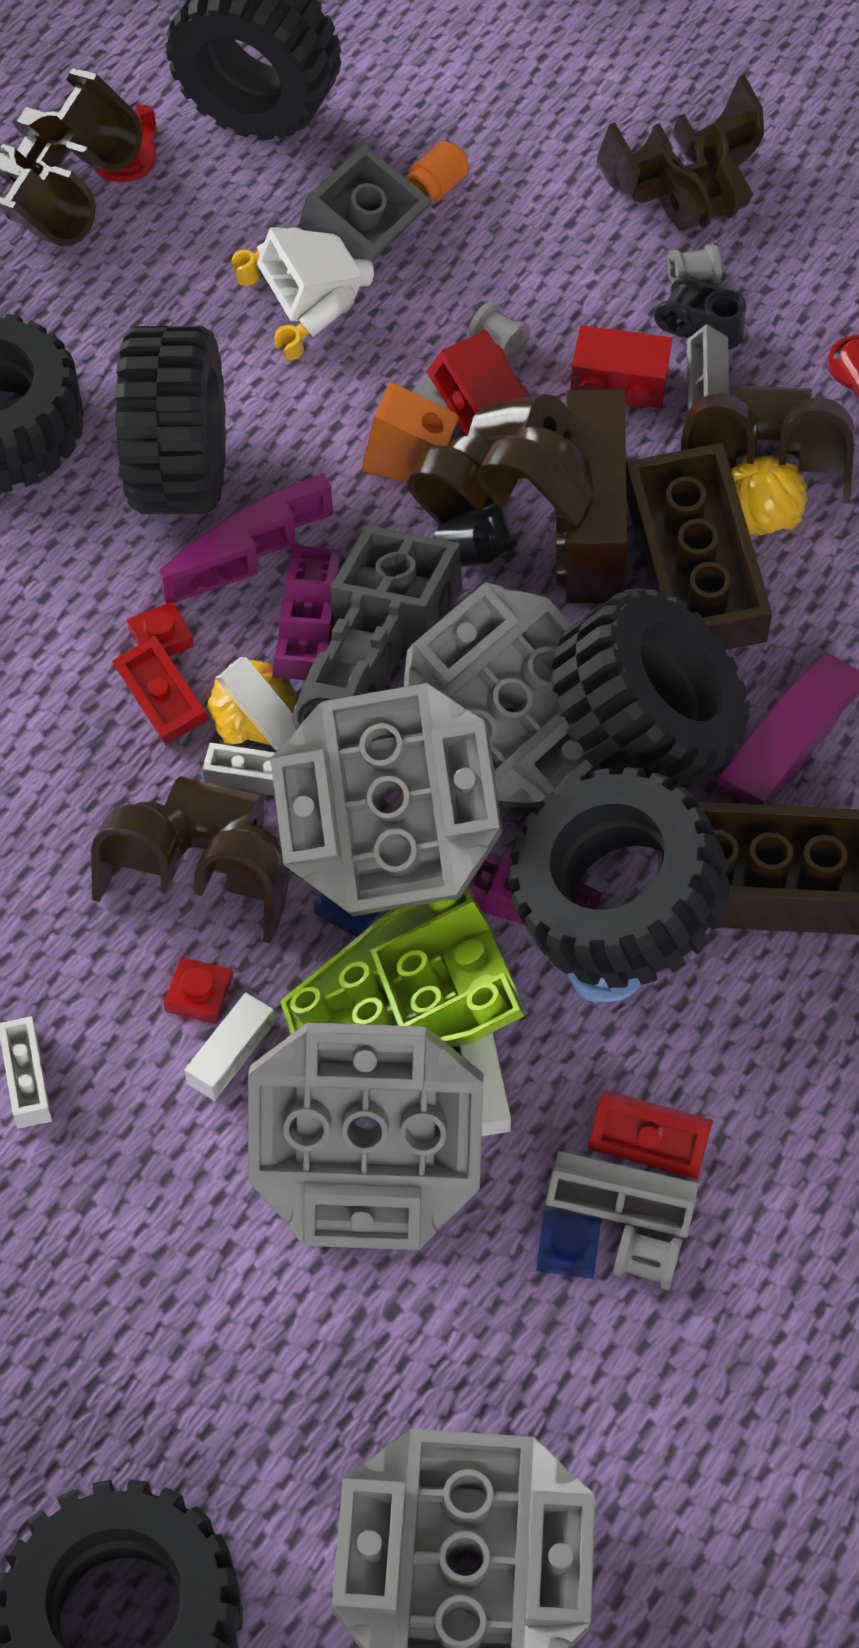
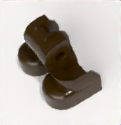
(91, 125)
(702, 189)
(808, 427)
(503, 445)
(200, 816)

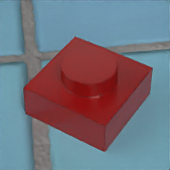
(165, 624)
(198, 990)

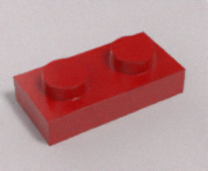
(160, 690)
(650, 1134)

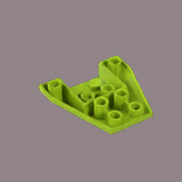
(419, 969)

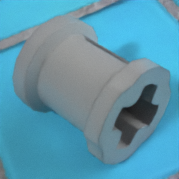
(700, 264)
(505, 332)
(647, 1257)

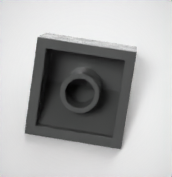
(363, 204)

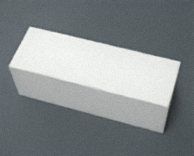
(258, 701)
(239, 768)
(229, 1046)
(24, 1072)
(495, 1108)

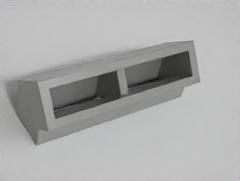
(707, 364)
(622, 1194)

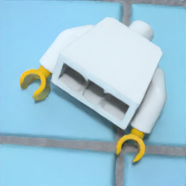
(310, 278)

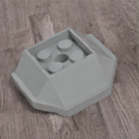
(505, 647)
(344, 764)
(355, 1182)
(472, 1495)

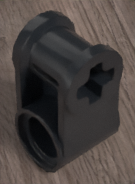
(701, 306)
(480, 532)

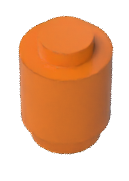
(439, 170)

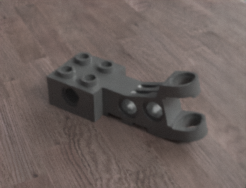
(381, 604)

